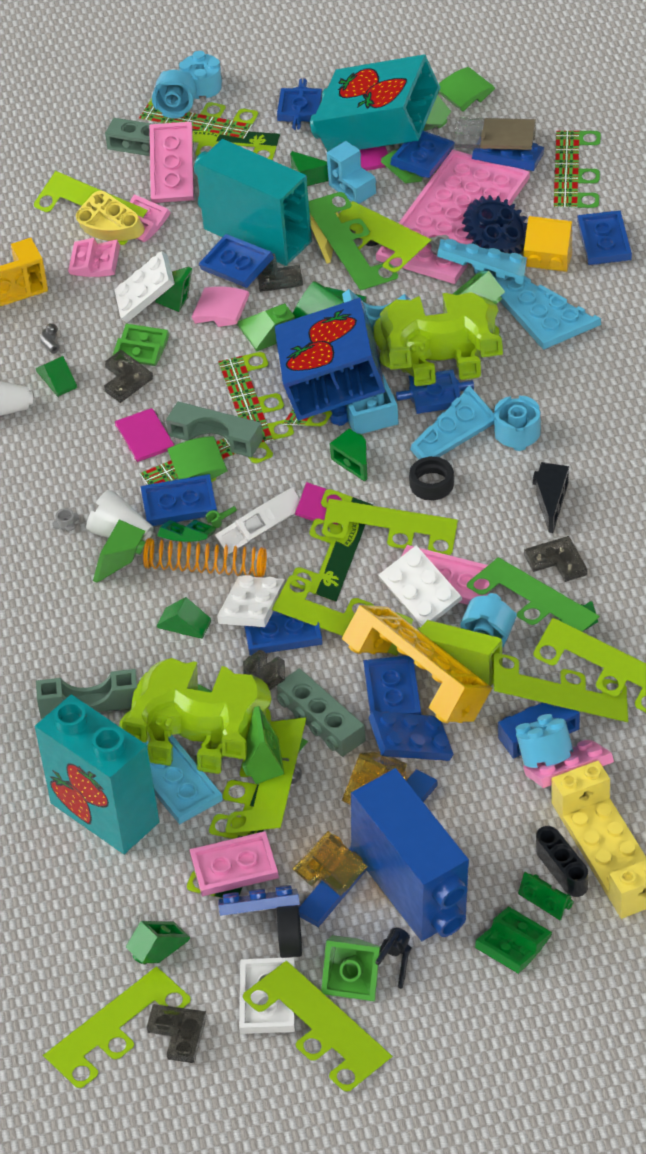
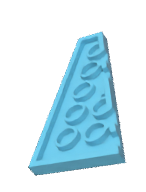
(543, 312)

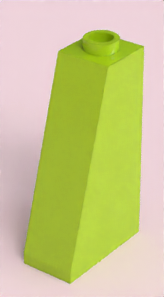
(466, 646)

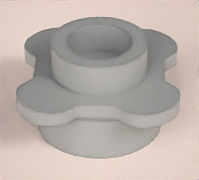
(435, 241)
(65, 519)

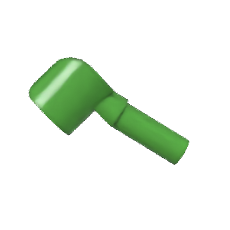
(215, 518)

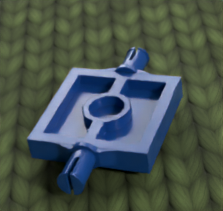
(298, 104)
(437, 395)

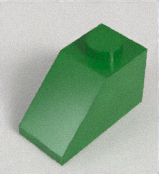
(177, 294)
(351, 453)
(156, 941)

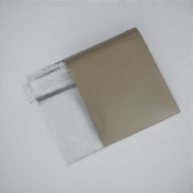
(495, 133)

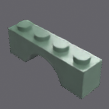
(191, 421)
(111, 694)

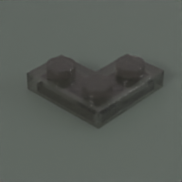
(279, 278)
(129, 376)
(559, 553)
(271, 672)
(182, 1025)

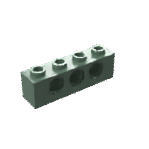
(128, 136)
(324, 714)

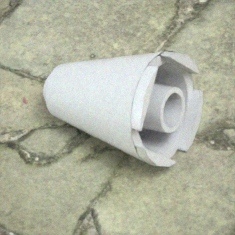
(14, 398)
(110, 510)

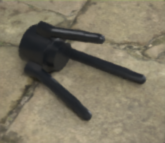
(396, 944)

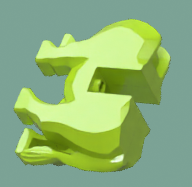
(459, 333)
(171, 704)

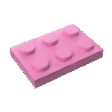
(583, 754)
(233, 863)

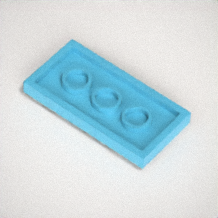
(182, 786)

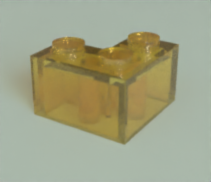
(369, 767)
(330, 862)

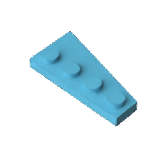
(483, 259)
(459, 423)

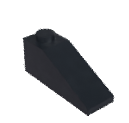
(551, 488)

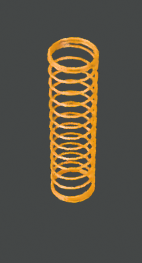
(261, 558)

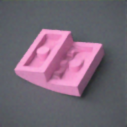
(153, 218)
(94, 259)
(220, 305)

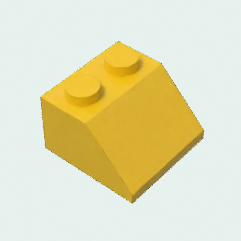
(548, 243)

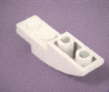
(259, 520)

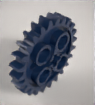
(495, 225)

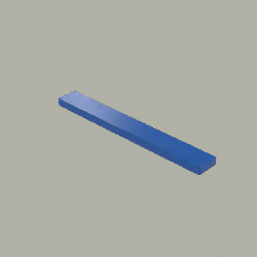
(324, 898)

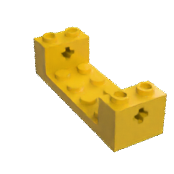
(23, 276)
(461, 691)

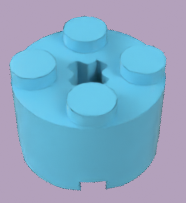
(205, 73)
(174, 93)
(517, 422)
(489, 617)
(544, 741)

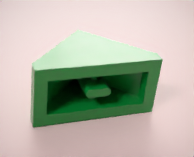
(314, 169)
(57, 376)
(185, 619)

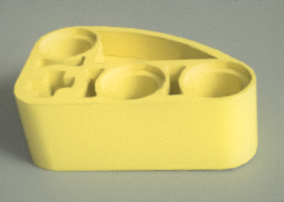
(108, 218)

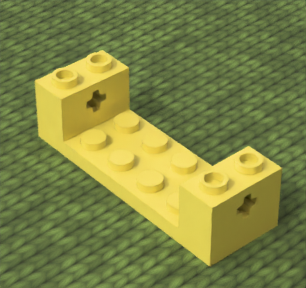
(602, 835)

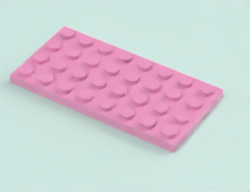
(442, 206)

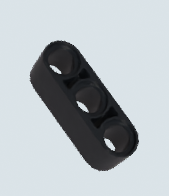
(562, 861)

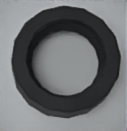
(431, 465)
(289, 931)

